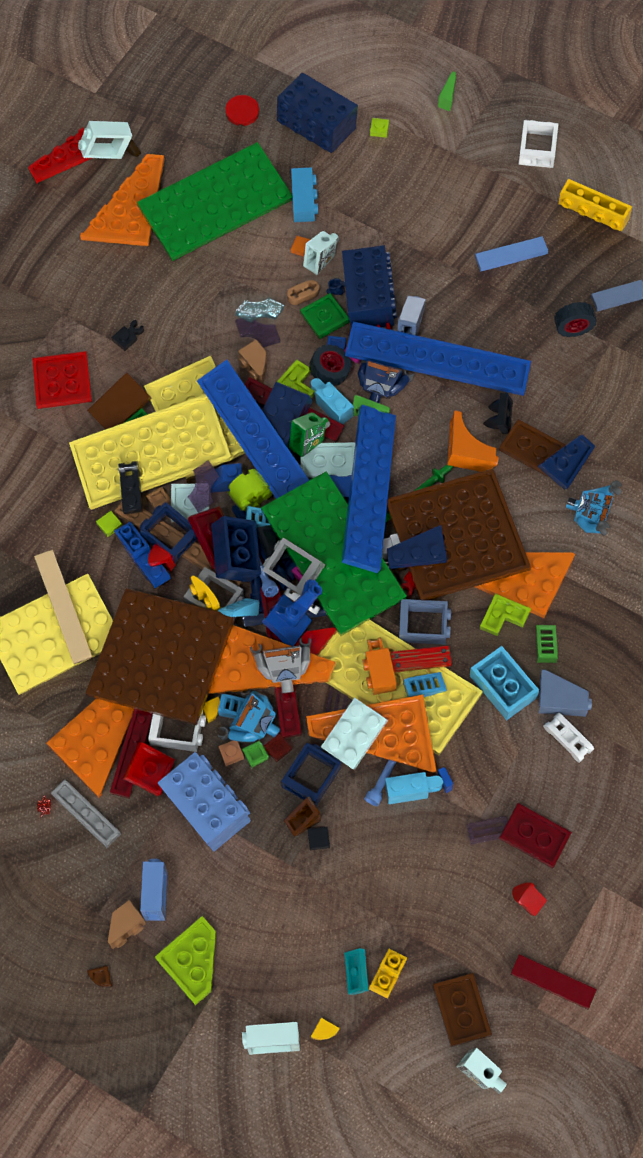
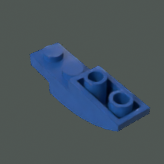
(139, 553)

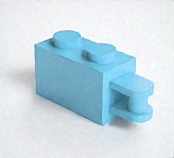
(332, 401)
(411, 787)

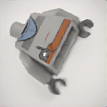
(283, 663)

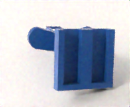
(289, 618)

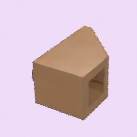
(254, 359)
(123, 924)

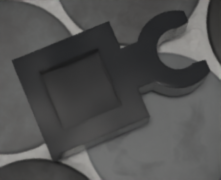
(127, 337)

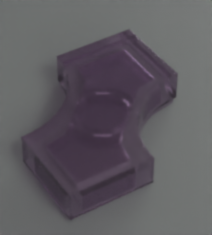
(265, 334)
(201, 494)

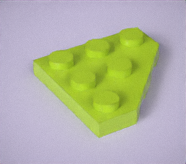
(191, 960)

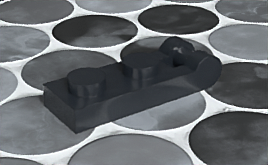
(130, 488)

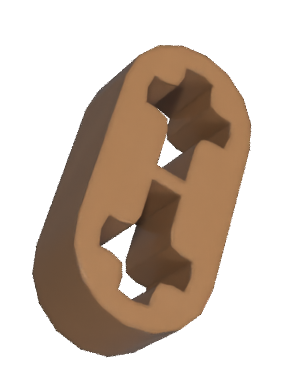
(301, 290)

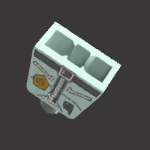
(320, 251)
(473, 1066)

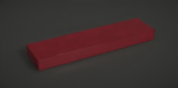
(553, 982)

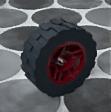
(575, 319)
(330, 364)

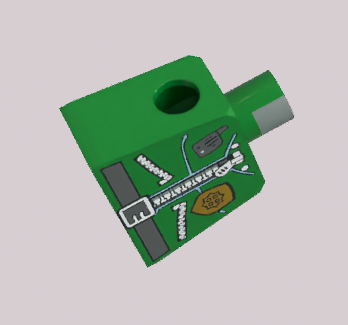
(307, 433)

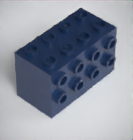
(316, 112)
(369, 286)

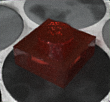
(277, 747)

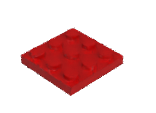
(61, 380)

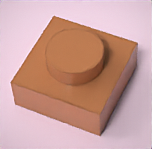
(231, 752)

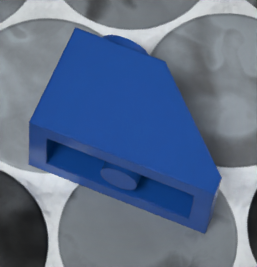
(227, 474)

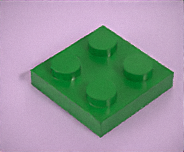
(324, 316)

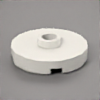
(294, 596)

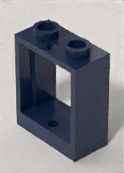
(158, 514)
(301, 791)

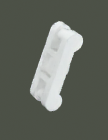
(569, 737)

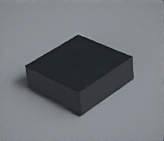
(318, 838)

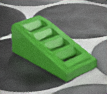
(446, 96)
(358, 401)
(546, 657)

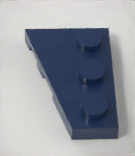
(567, 461)
(419, 550)

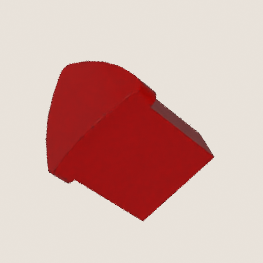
(160, 556)
(529, 898)

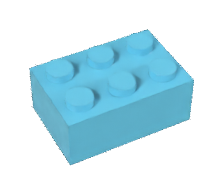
(504, 683)

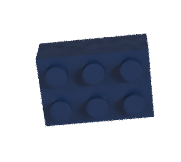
(284, 406)
(236, 549)

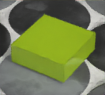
(109, 523)

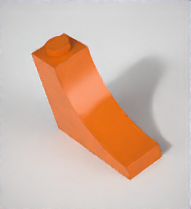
(466, 450)

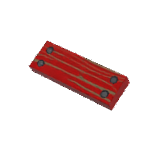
(421, 659)

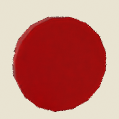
(242, 110)

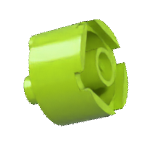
(249, 490)

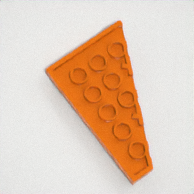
(121, 219)
(534, 587)
(239, 670)
(402, 739)
(92, 742)

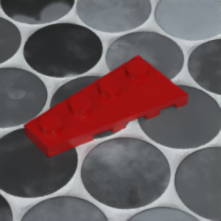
(59, 160)

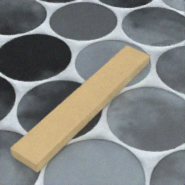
(63, 607)

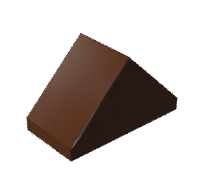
(303, 817)

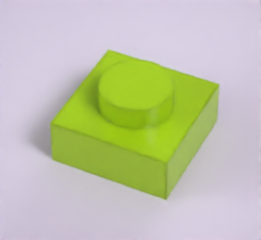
(379, 127)

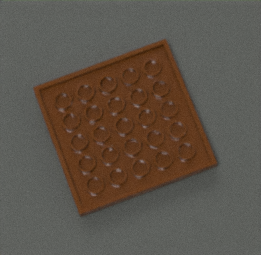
(475, 530)
(160, 656)

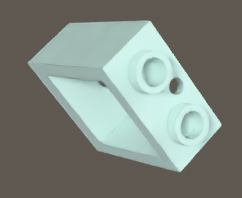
(102, 129)
(271, 1038)

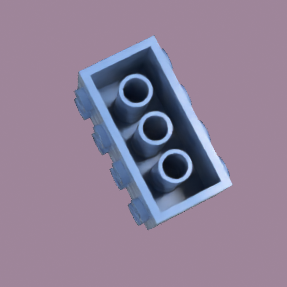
(205, 800)

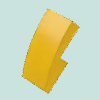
(203, 592)
(388, 973)

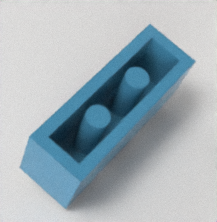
(304, 194)

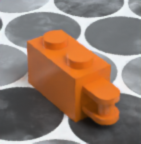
(379, 668)

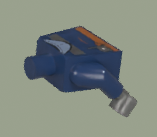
(382, 380)

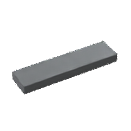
(85, 813)

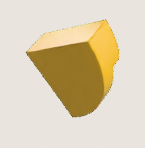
(211, 709)
(324, 1030)

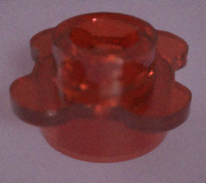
(44, 806)

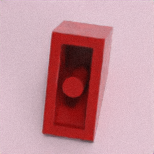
(319, 639)

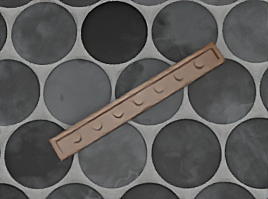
(170, 537)

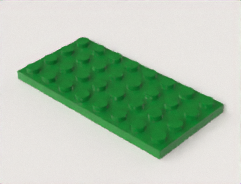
(214, 201)
(316, 522)

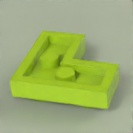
(295, 376)
(501, 610)

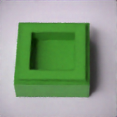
(255, 753)

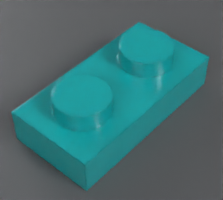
(356, 971)

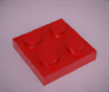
(148, 768)

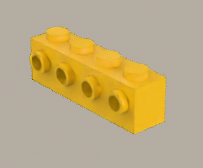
(595, 205)

